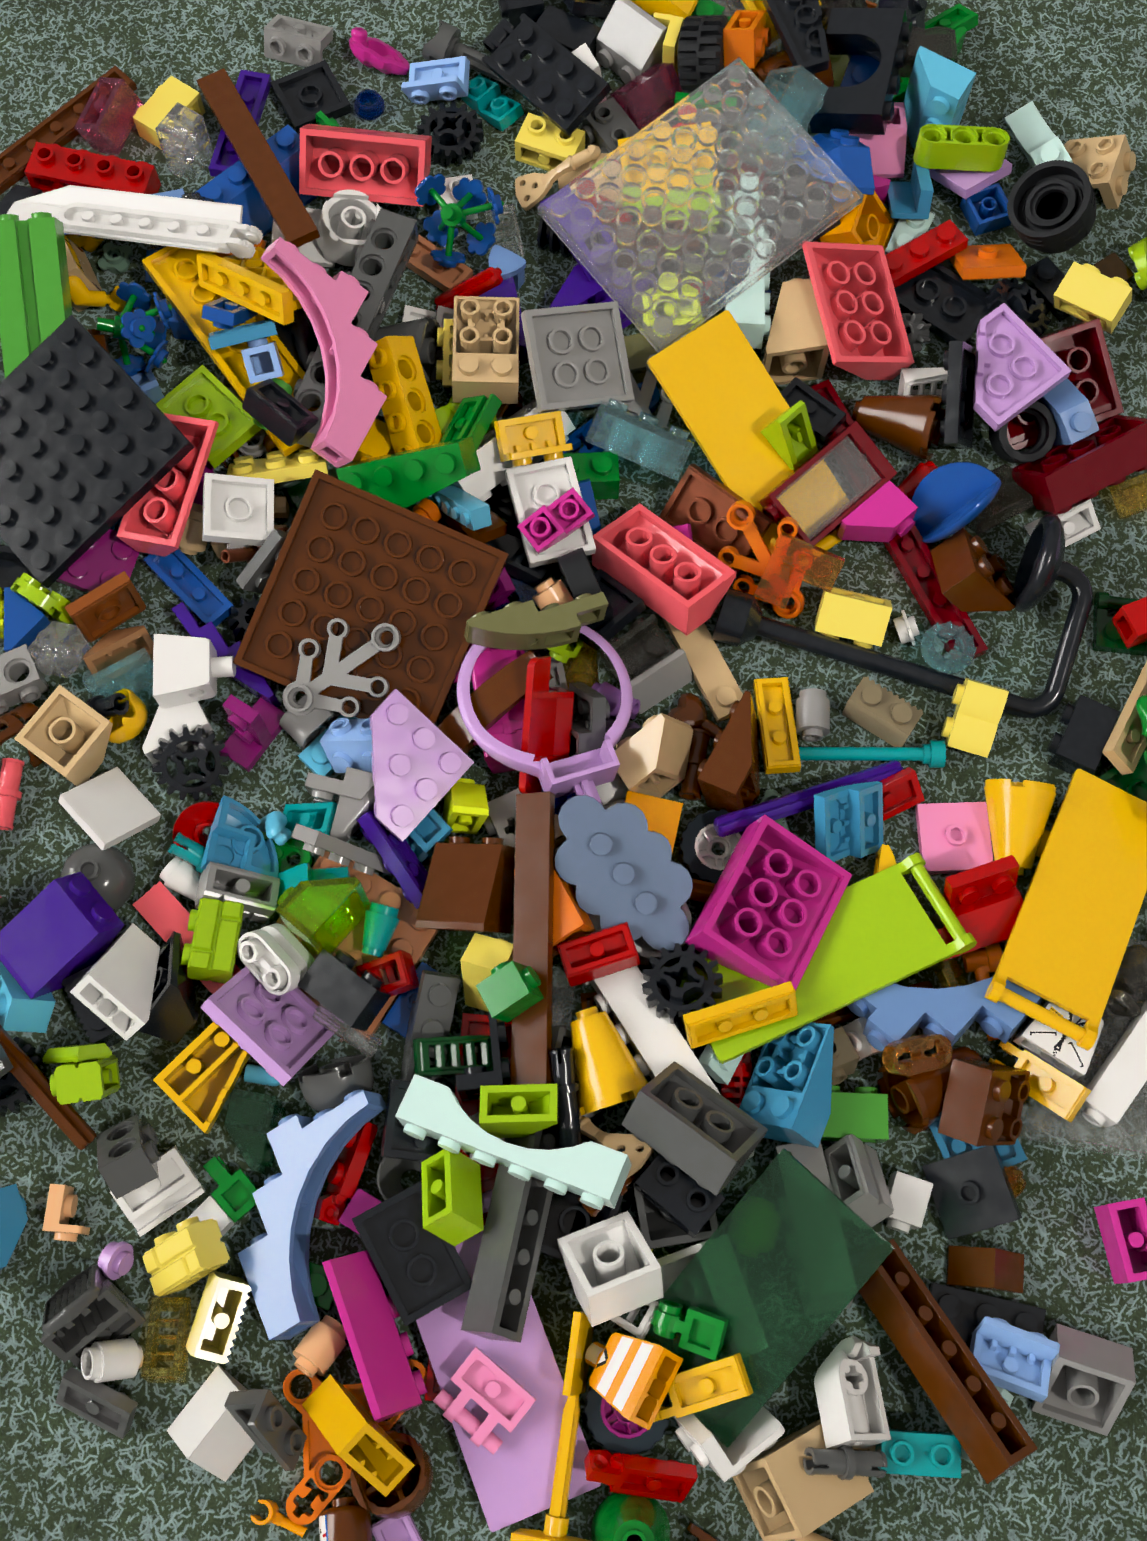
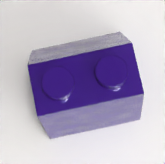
(58, 935)

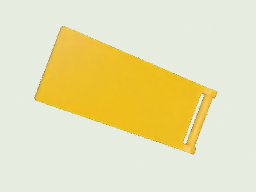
(726, 405)
(1078, 909)

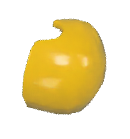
(130, 724)

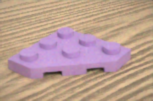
(1011, 367)
(410, 764)

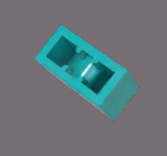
(922, 1453)

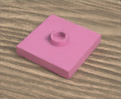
(953, 836)

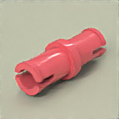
(9, 790)

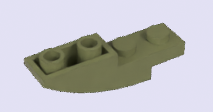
(525, 628)

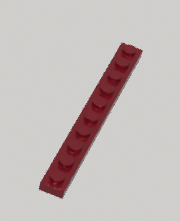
(915, 560)

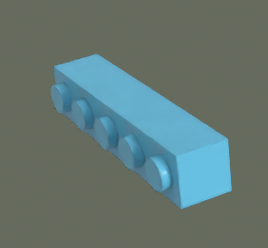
(462, 507)

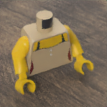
(83, 283)

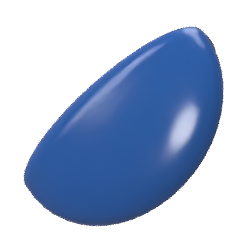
(952, 498)

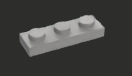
(340, 851)

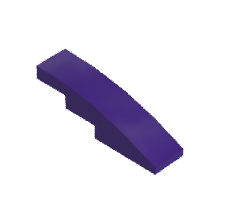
(247, 679)

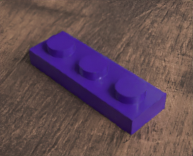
(396, 858)

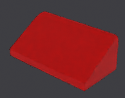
(598, 954)

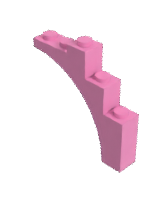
(345, 350)

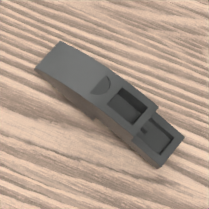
(430, 1017)

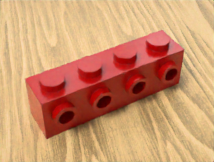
(59, 166)

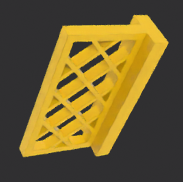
(248, 284)

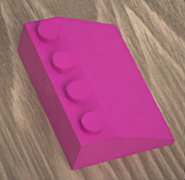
(769, 905)

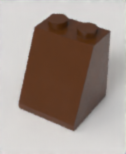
(469, 887)

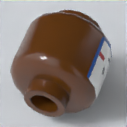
(345, 1521)

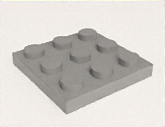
(577, 356)

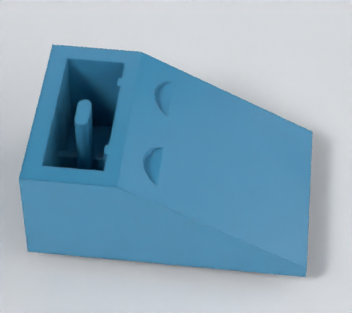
(793, 1085)

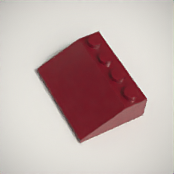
(1086, 354)

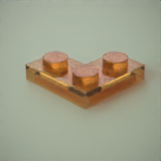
(796, 560)

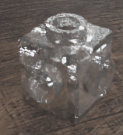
(58, 649)

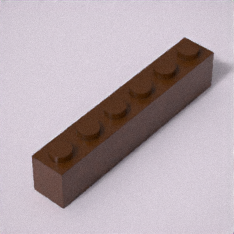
(946, 1368)

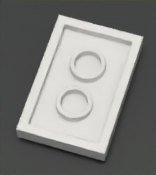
(542, 485)

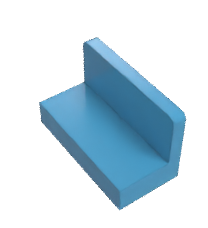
(911, 198)

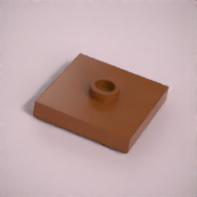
(106, 607)

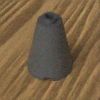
(425, 337)

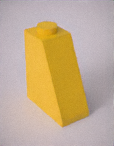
(357, 1436)

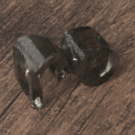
(1132, 976)

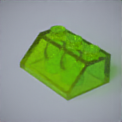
(323, 911)

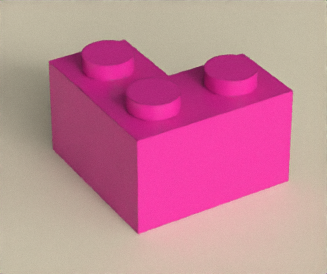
(1125, 1238)

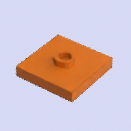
(989, 262)

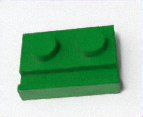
(472, 418)

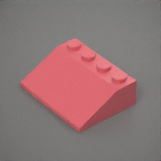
(858, 309)

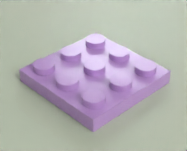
(268, 1026)

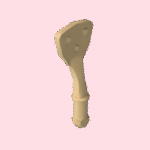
(545, 181)
(618, 1141)

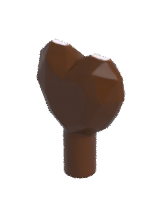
(693, 712)

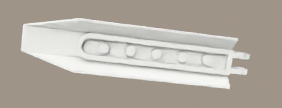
(146, 219)

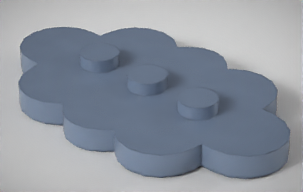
(623, 870)

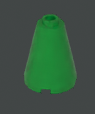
(629, 1515)

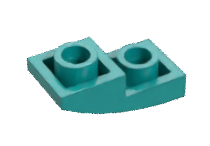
(488, 102)

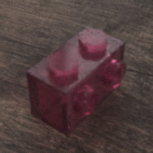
(649, 94)
(108, 115)

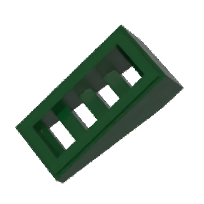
(476, 1052)

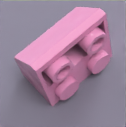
(889, 149)

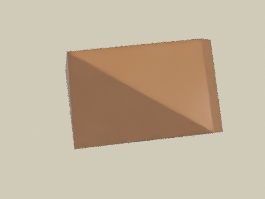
(116, 646)

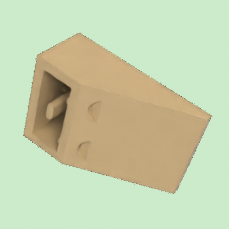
(485, 348)

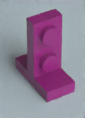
(253, 730)

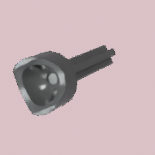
(447, 45)

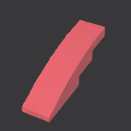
(168, 915)

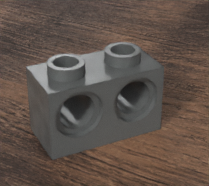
(128, 1155)

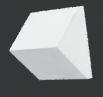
(208, 1430)

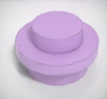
(116, 1259)

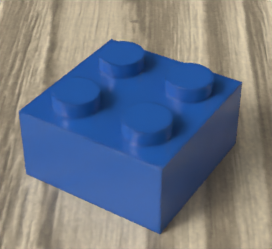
(986, 210)

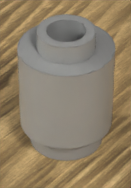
(812, 714)

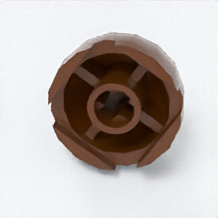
(408, 1493)

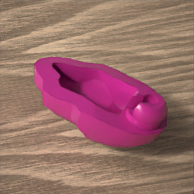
(377, 53)

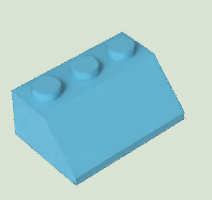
(935, 92)

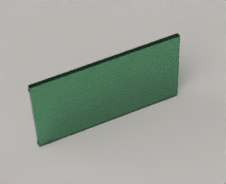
(781, 1278)

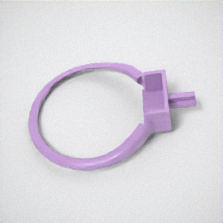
(566, 776)

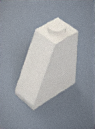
(122, 982)

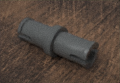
(845, 1462)

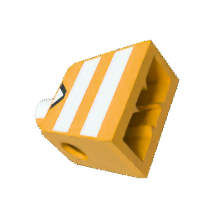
(632, 1375)

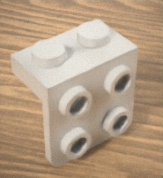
(728, 1462)

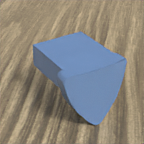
(509, 263)

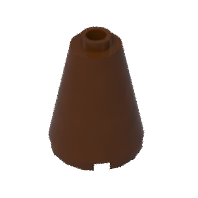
(902, 421)
(920, 1096)

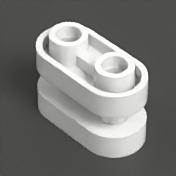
(274, 958)

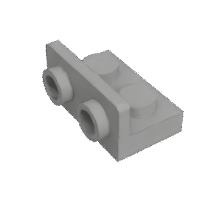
(296, 40)

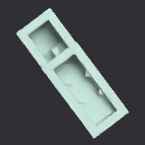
(1035, 136)

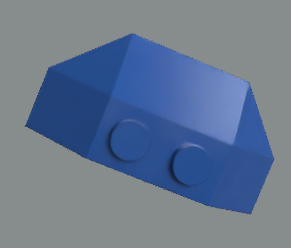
(850, 157)

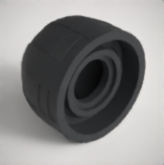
(1052, 206)

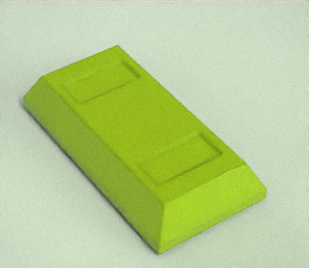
(77, 1053)

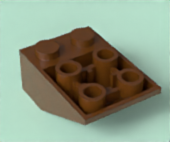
(732, 771)

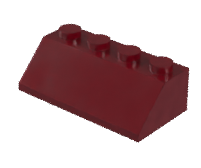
(1086, 466)

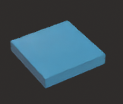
(242, 334)

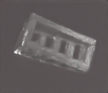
(512, 233)

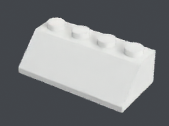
(494, 470)

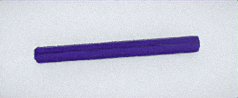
(797, 801)

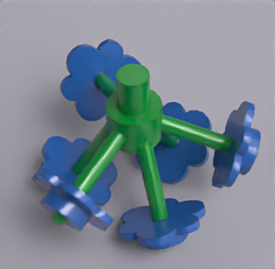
(443, 224)
(140, 328)

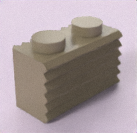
(882, 712)

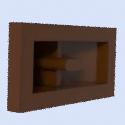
(985, 1268)

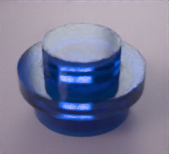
(369, 104)

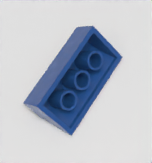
(237, 188)

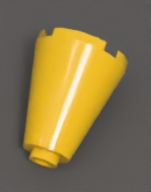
(1018, 817)
(602, 1063)

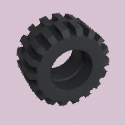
(700, 50)

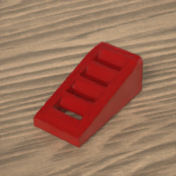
(406, 969)

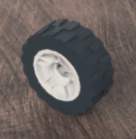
(697, 847)

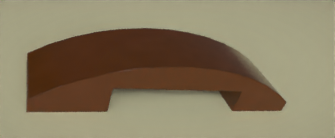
(490, 701)

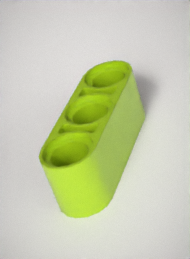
(961, 147)

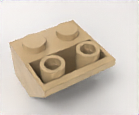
(655, 756)

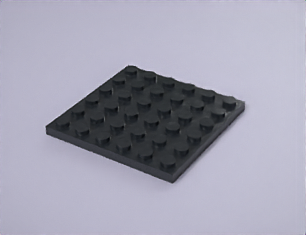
(75, 450)

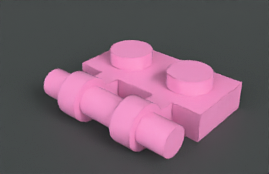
(493, 1391)

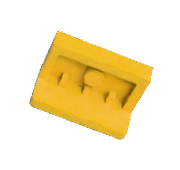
(530, 437)

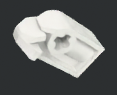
(851, 1396)

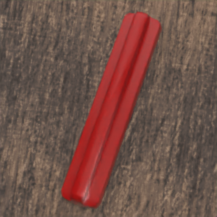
(473, 286)

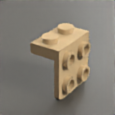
(1106, 163)

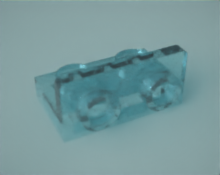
(131, 672)

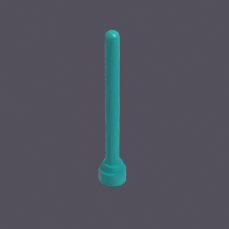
(932, 753)

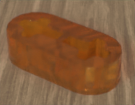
(919, 1062)

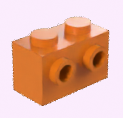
(746, 37)

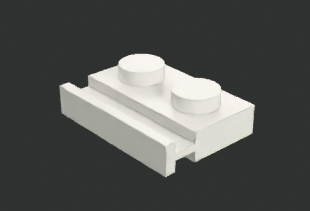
(162, 1196)

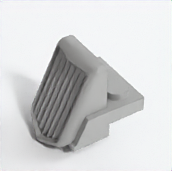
(353, 795)

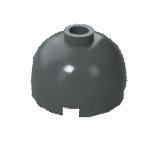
(106, 870)
(335, 1080)

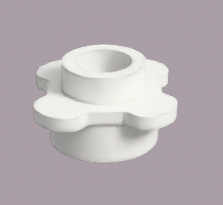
(906, 628)

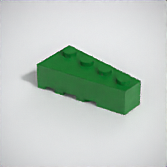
(413, 473)

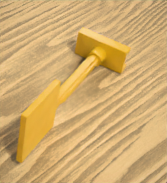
(574, 1384)

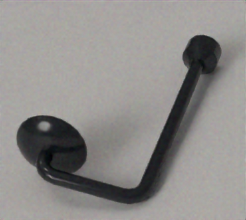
(1038, 570)

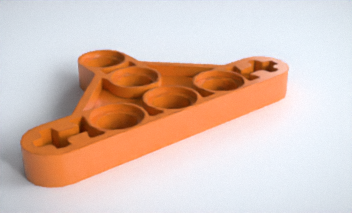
(319, 1451)

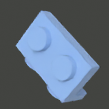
(437, 80)
(348, 744)
(1014, 1357)

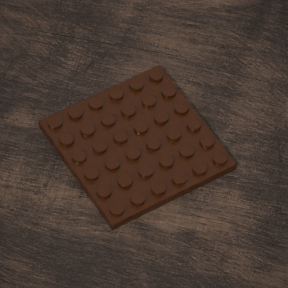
(371, 566)

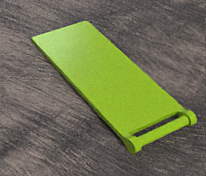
(869, 944)

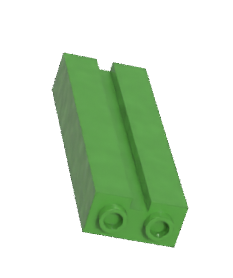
(32, 284)

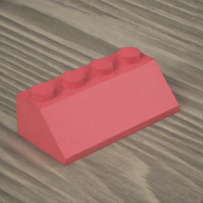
(369, 161)
(160, 516)
(662, 568)

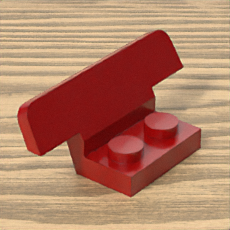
(545, 720)
(984, 901)

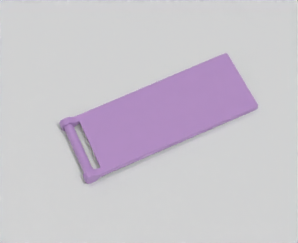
(522, 1470)

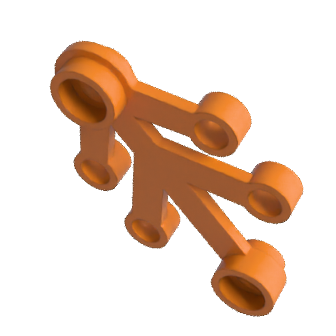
(762, 554)

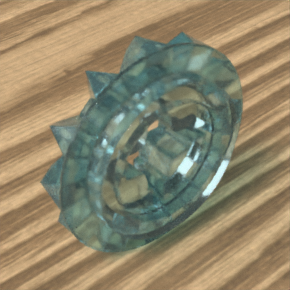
(952, 661)

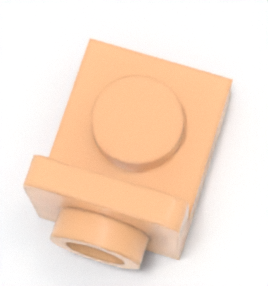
(59, 1208)

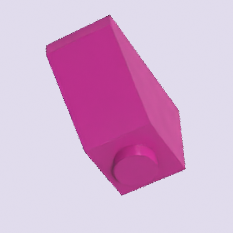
(880, 517)

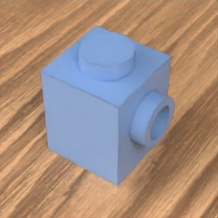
(262, 360)

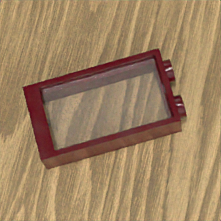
(829, 485)

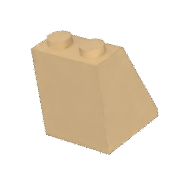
(796, 336)
(787, 1500)

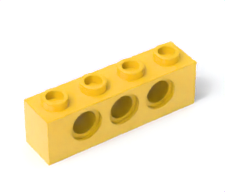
(408, 403)

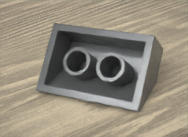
(694, 1127)

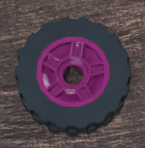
(617, 1432)

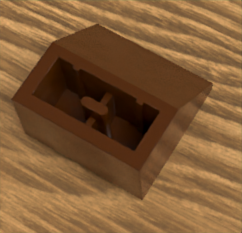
(972, 575)
(984, 1102)

